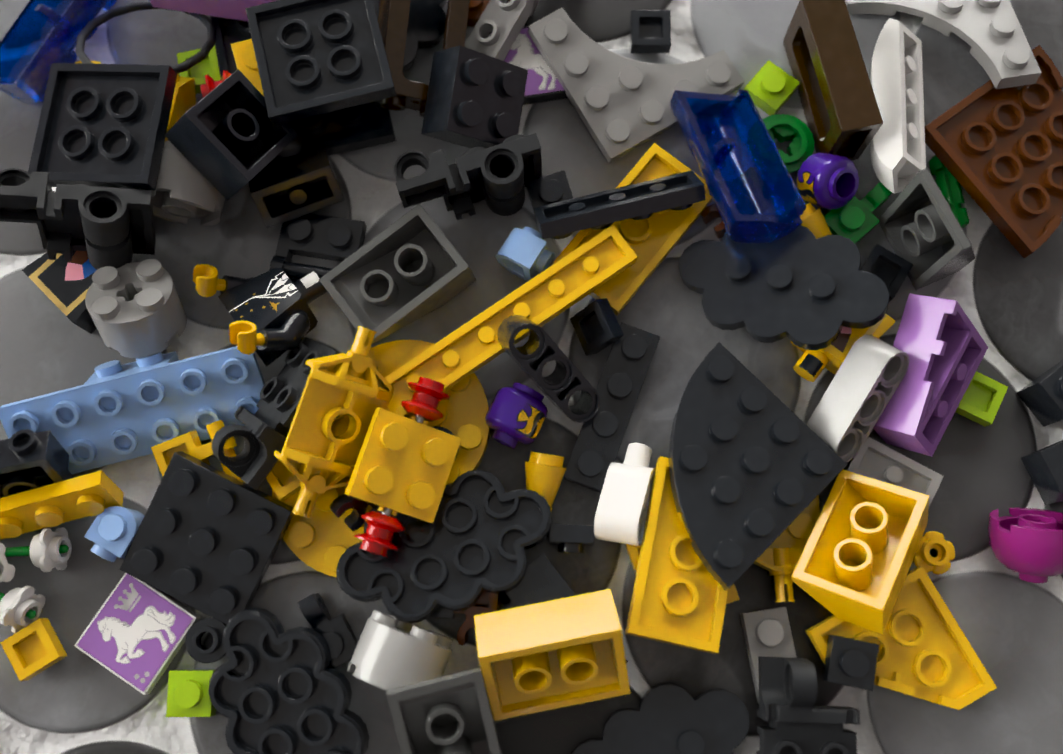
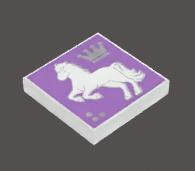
(137, 633)

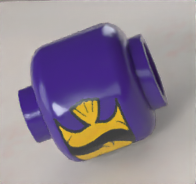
(827, 180)
(516, 415)

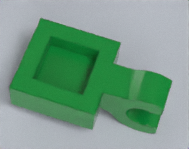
(857, 216)

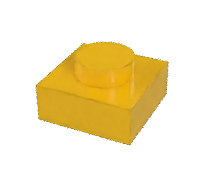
(33, 649)

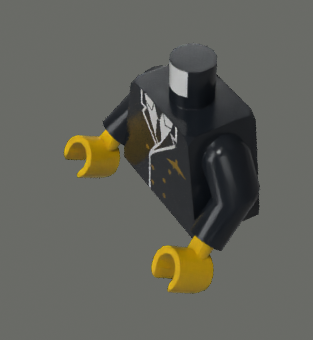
(266, 309)

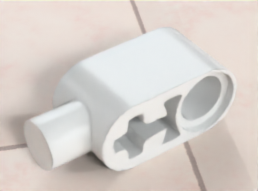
(625, 498)

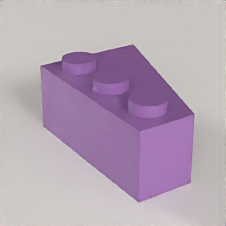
(943, 359)

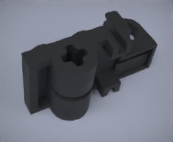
(478, 175)
(80, 217)
(271, 423)
(795, 722)

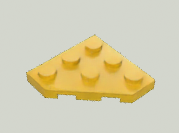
(920, 649)

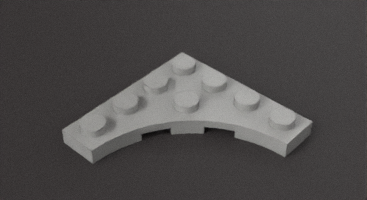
(984, 24)
(621, 97)

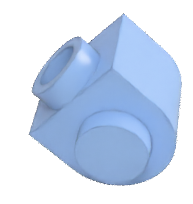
(525, 253)
(114, 532)

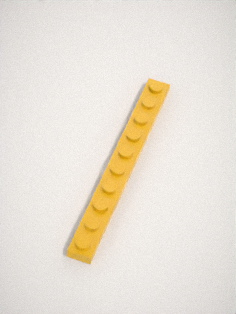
(477, 340)

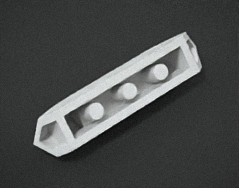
(897, 84)

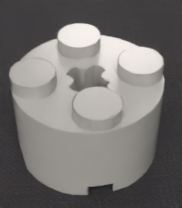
(184, 191)
(135, 308)
(398, 653)

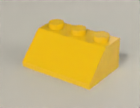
(862, 549)
(552, 654)

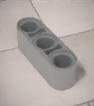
(858, 395)

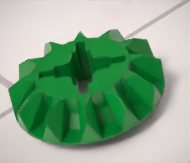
(785, 128)

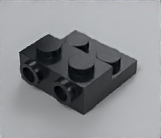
(31, 462)

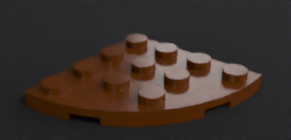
(1009, 153)

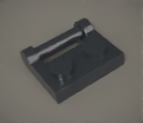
(317, 238)

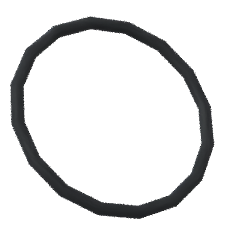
(88, 29)

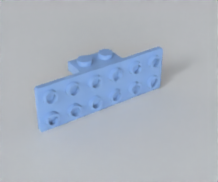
(140, 405)

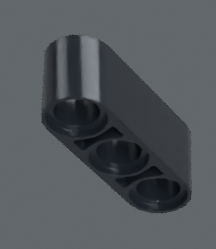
(564, 379)

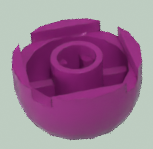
(1028, 542)

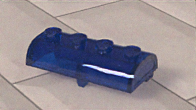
(43, 36)
(739, 165)

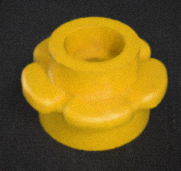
(944, 549)

